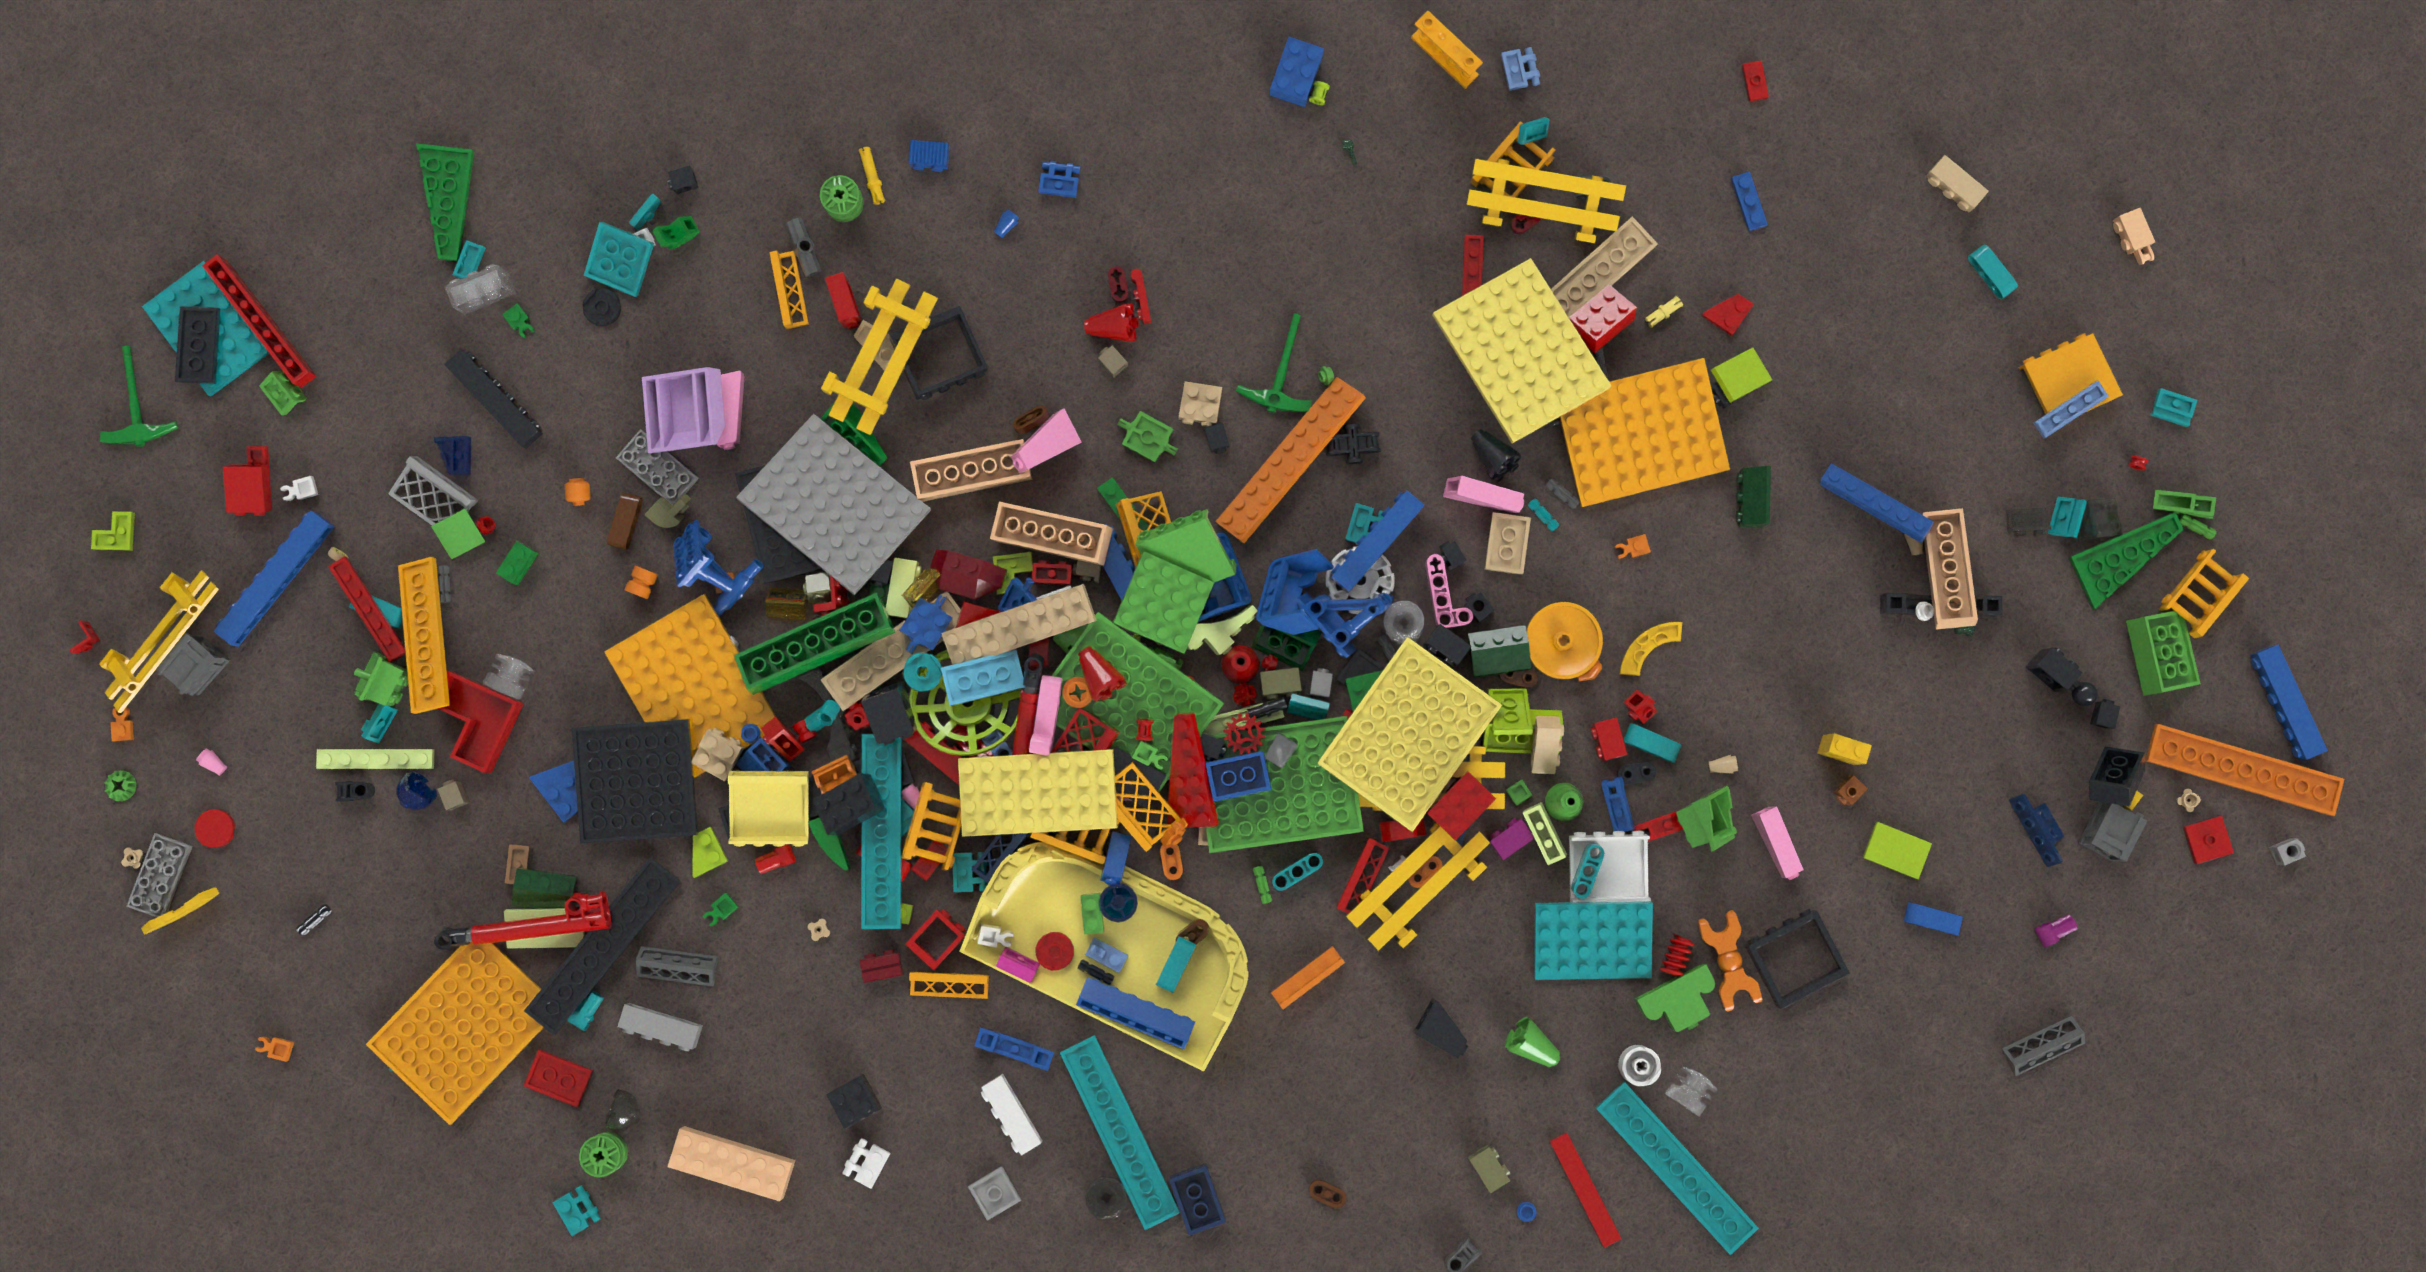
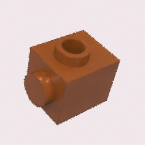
(1850, 791)

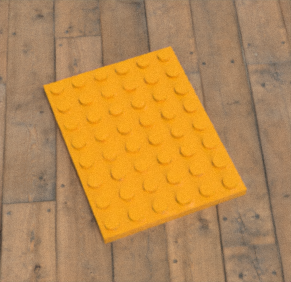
(1645, 434)
(689, 672)
(460, 1028)

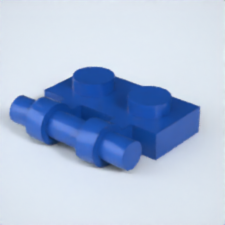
(1057, 184)

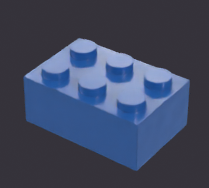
(1296, 71)
(1238, 776)

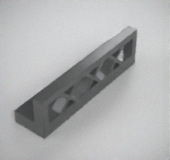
(676, 962)
(2048, 1051)

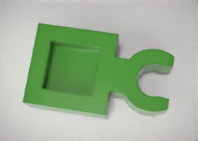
(1147, 753)

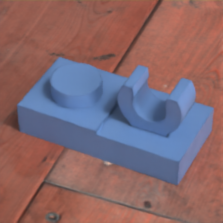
(1106, 954)

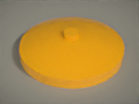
(1564, 640)

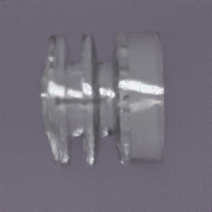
(1403, 611)
(508, 676)
(1691, 1090)

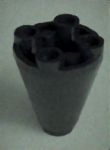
(1495, 455)

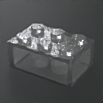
(480, 289)

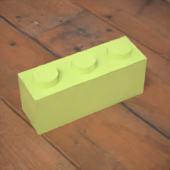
(903, 575)
(1544, 833)

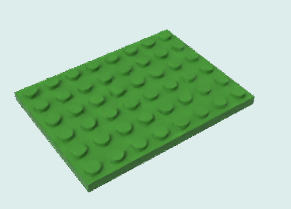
(1152, 692)
(1303, 798)

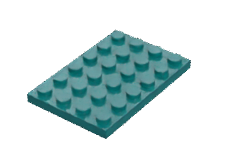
(237, 343)
(1593, 940)

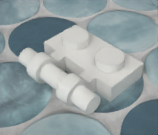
(871, 1166)

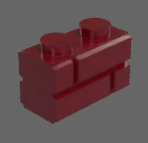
(881, 967)

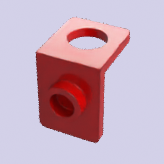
(86, 644)

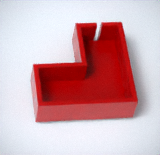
(487, 717)

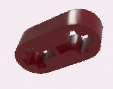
(1529, 223)
(1122, 283)

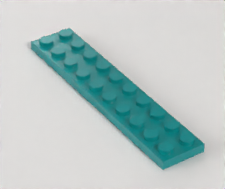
(882, 837)
(1120, 1132)
(1677, 1168)

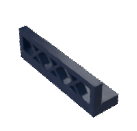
(1012, 847)

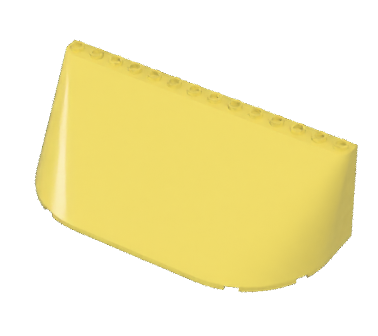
(1041, 893)

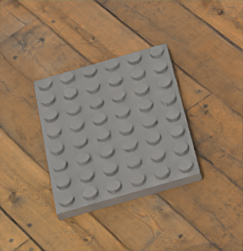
(833, 504)

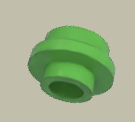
(1326, 375)

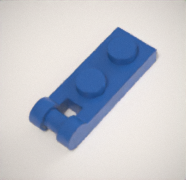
(1617, 805)

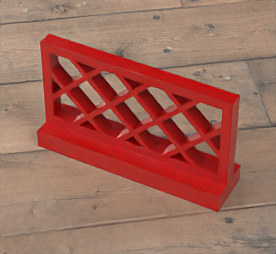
(1105, 741)

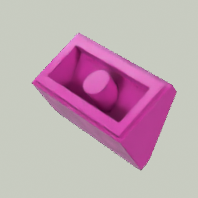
(1017, 965)

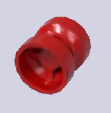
(804, 733)

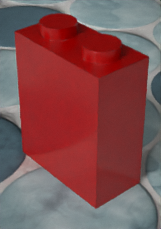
(247, 489)

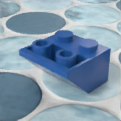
(762, 758)

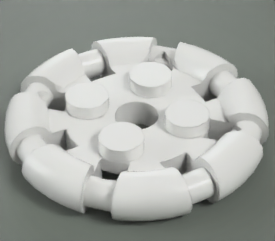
(1371, 584)

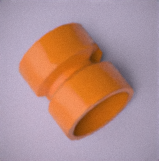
(641, 580)

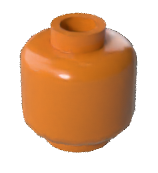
(577, 491)

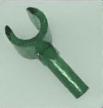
(1348, 145)

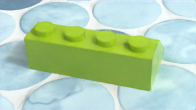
(1517, 742)

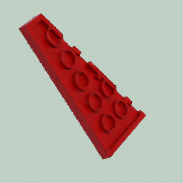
(1189, 781)

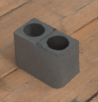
(1280, 750)

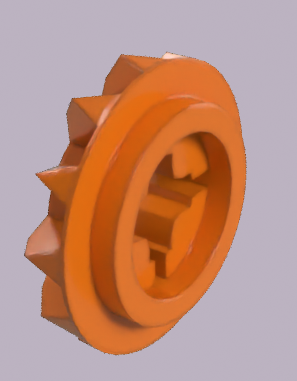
(1073, 699)

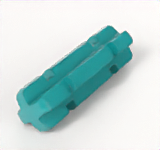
(1543, 514)

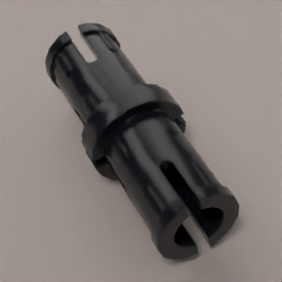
(1267, 708)

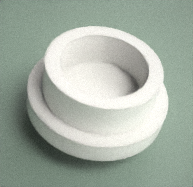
(1924, 611)

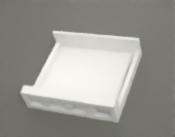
(1623, 868)

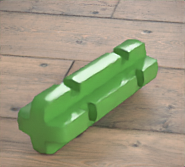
(2197, 526)
(1262, 884)

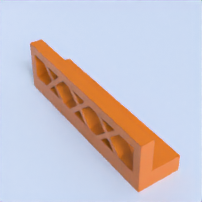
(1307, 977)

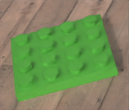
(1163, 602)

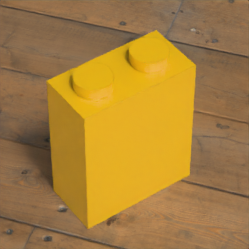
(1844, 749)

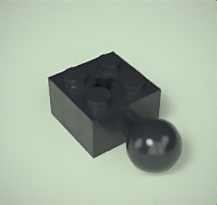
(2061, 675)

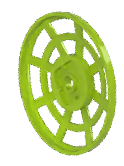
(963, 716)

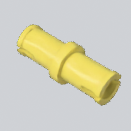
(1663, 311)

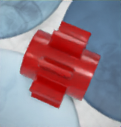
(1244, 694)

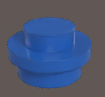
(750, 733)
(1526, 1211)

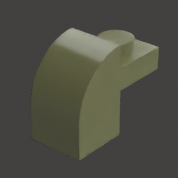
(665, 514)

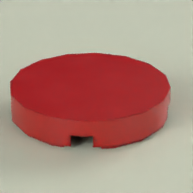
(214, 828)
(1054, 951)

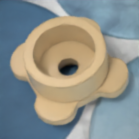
(2194, 800)
(136, 862)
(823, 932)

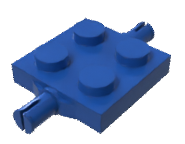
(1017, 594)
(925, 624)

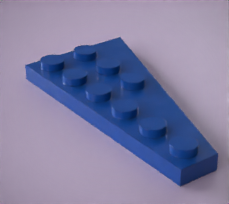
(559, 789)

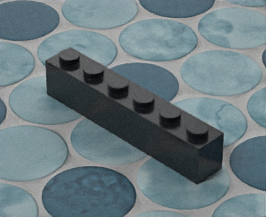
(495, 401)

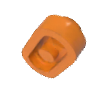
(1171, 860)
(1425, 872)

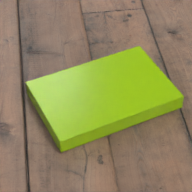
(1741, 375)
(1514, 713)
(1897, 850)

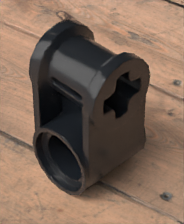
(352, 791)

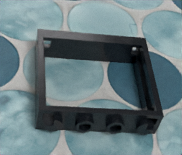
(937, 321)
(1807, 989)

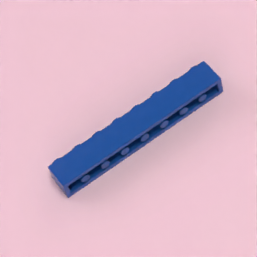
(274, 578)

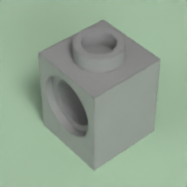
(1321, 683)
(2280, 854)

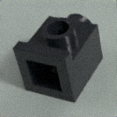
(1719, 396)
(1452, 555)

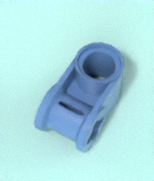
(997, 735)

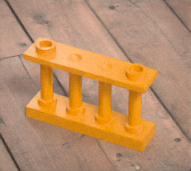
(1446, 49)
(1506, 149)
(2222, 597)
(917, 831)
(1077, 848)

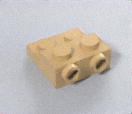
(1200, 404)
(717, 753)

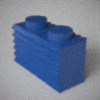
(928, 155)

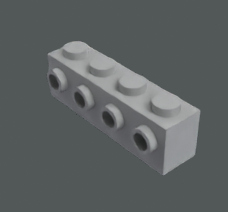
(659, 1026)

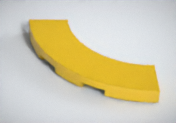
(1646, 643)
(191, 905)

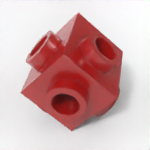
(1640, 706)
(856, 716)

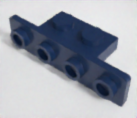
(2040, 827)

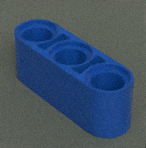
(1933, 919)

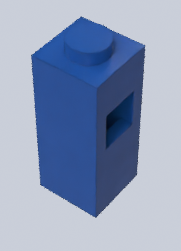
(1115, 858)

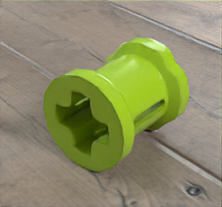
(1319, 92)

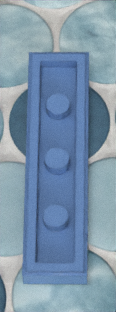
(2070, 409)

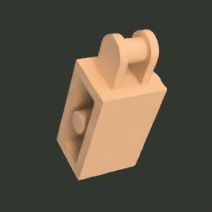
(2135, 235)

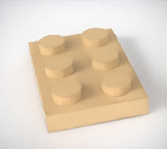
(1507, 543)

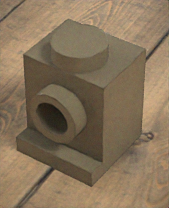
(1087, 571)

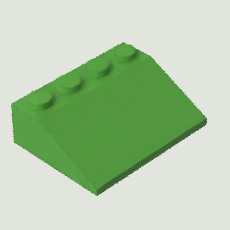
(2163, 652)

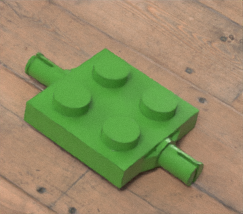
(1147, 436)

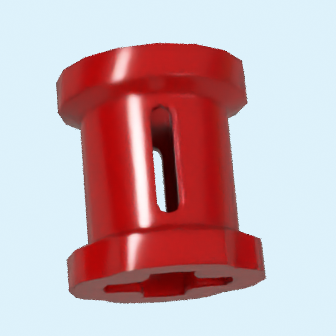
(1144, 725)

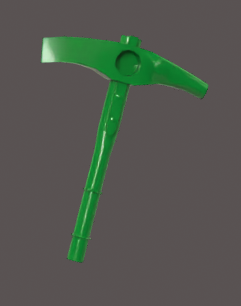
(1274, 398)
(137, 432)

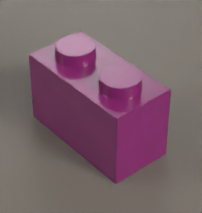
(1511, 838)

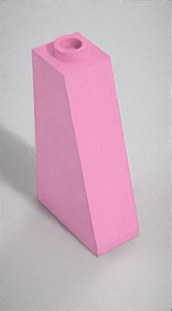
(732, 395)
(1048, 441)
(1483, 494)
(1778, 841)

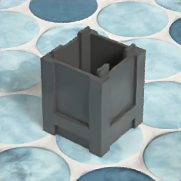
(192, 664)
(2113, 831)

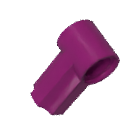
(2051, 931)

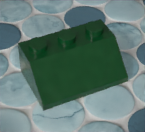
(1753, 497)
(1288, 648)
(1499, 651)
(542, 889)

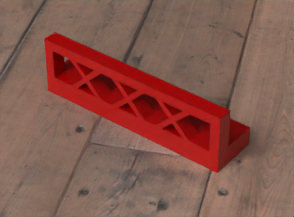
(1358, 870)

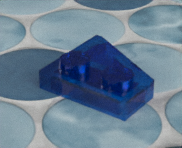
(456, 454)

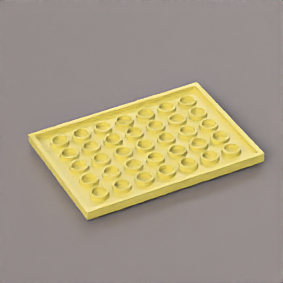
(1521, 350)
(1409, 734)

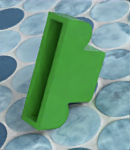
(1679, 999)

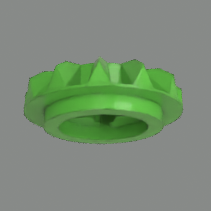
(128, 785)

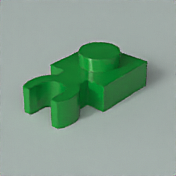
(517, 319)
(722, 908)

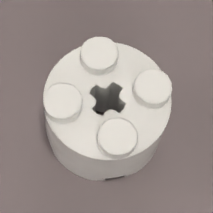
(1630, 1071)

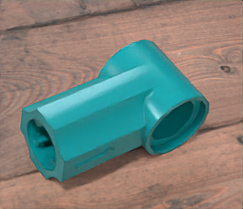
(823, 716)
(586, 1010)

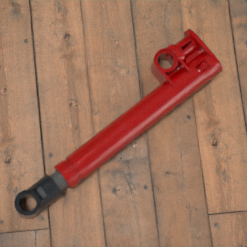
(1028, 706)
(590, 916)

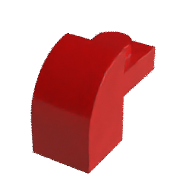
(1395, 831)

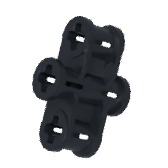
(1359, 443)

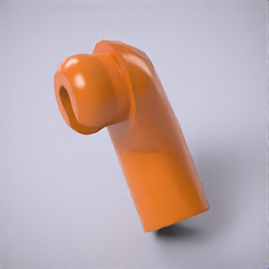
(1592, 673)

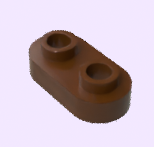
(1031, 419)
(1518, 678)
(1193, 932)
(1327, 1193)

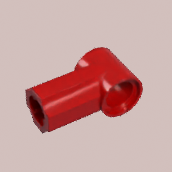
(779, 857)

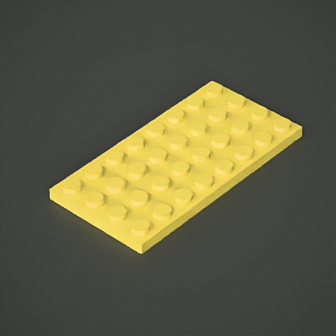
(1037, 793)

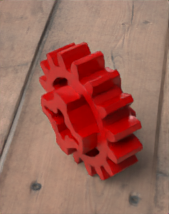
(1249, 725)

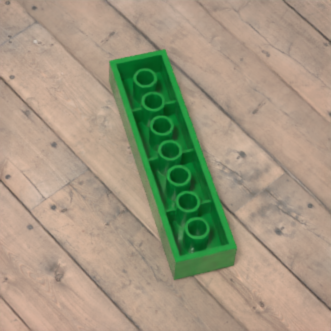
(814, 643)

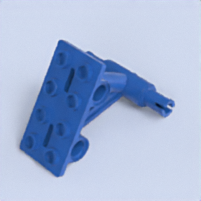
(696, 561)
(1332, 623)

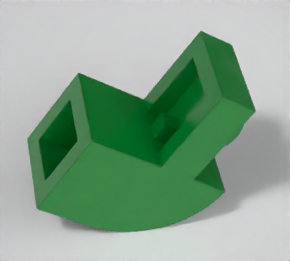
(676, 233)

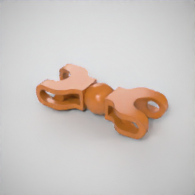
(1730, 960)

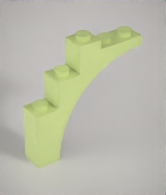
(1218, 634)

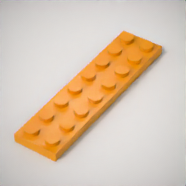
(423, 635)

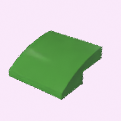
(458, 533)

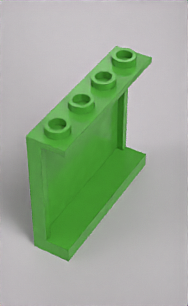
(1189, 545)

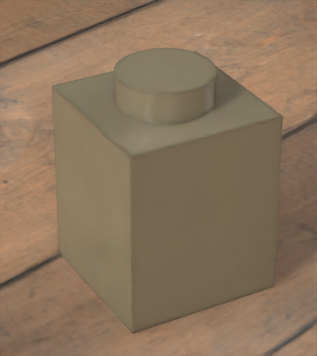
(1112, 361)
(453, 795)

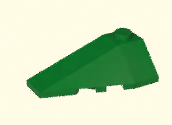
(862, 441)

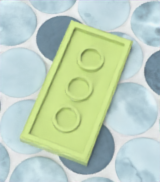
(553, 941)

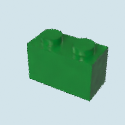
(517, 563)

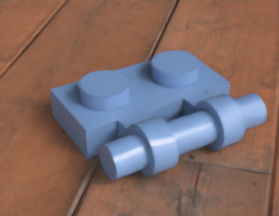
(1514, 68)

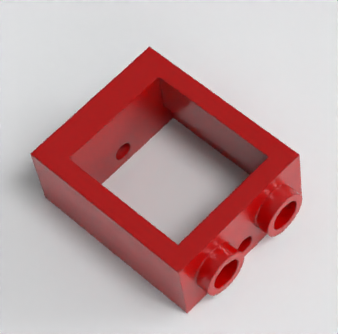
(843, 300)
(922, 952)

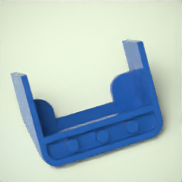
(1284, 585)
(1229, 592)

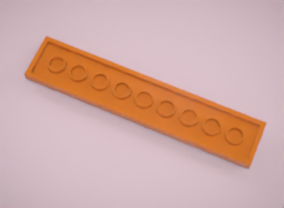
(1290, 459)
(2244, 770)

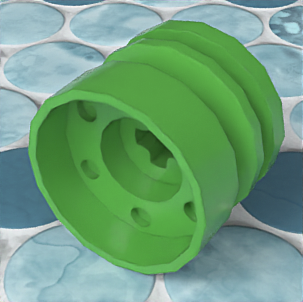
(841, 209)
(612, 1148)

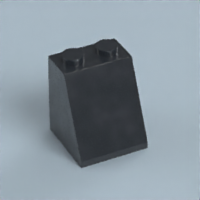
(889, 713)
(1440, 1030)

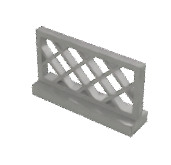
(437, 480)

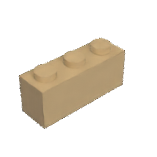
(1956, 184)
(1546, 744)

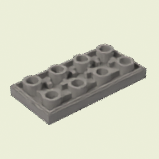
(657, 470)
(159, 875)

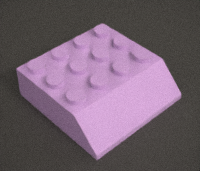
(683, 409)

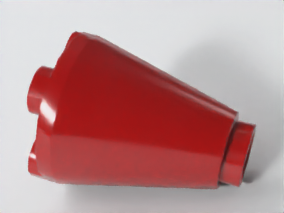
(1114, 324)
(1236, 672)
(1099, 674)

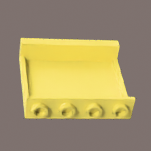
(769, 808)

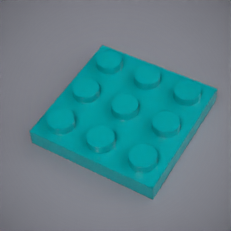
(618, 259)

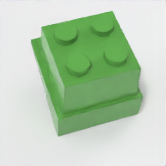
(381, 681)
(1709, 819)

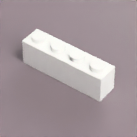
(1012, 1115)

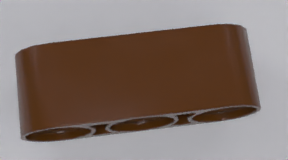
(625, 520)

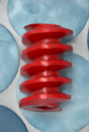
(1677, 955)

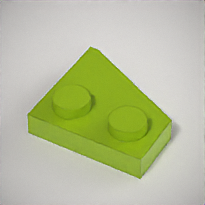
(706, 852)

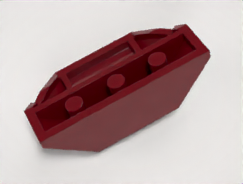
(966, 574)

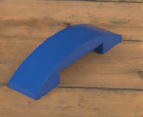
(1014, 1048)

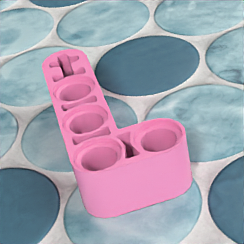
(1443, 591)
(1046, 715)

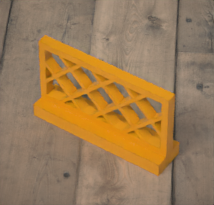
(1130, 523)
(1129, 821)

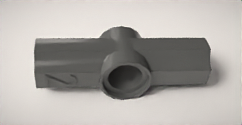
(806, 258)

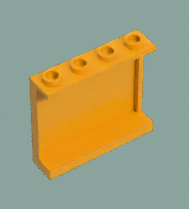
(2068, 371)

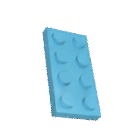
(983, 677)

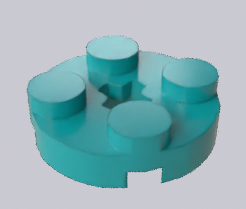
(924, 661)

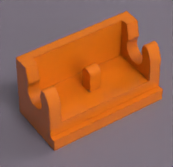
(834, 773)

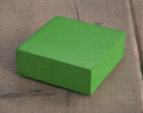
(1518, 792)

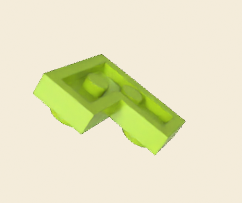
(120, 535)
(1013, 564)

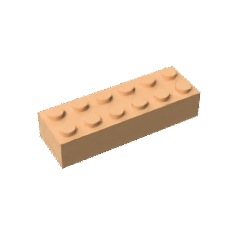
(967, 471)
(1051, 533)
(1950, 570)
(731, 1163)

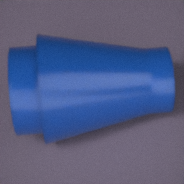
(1006, 223)

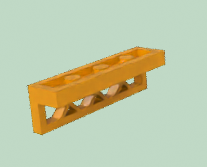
(781, 288)
(949, 977)

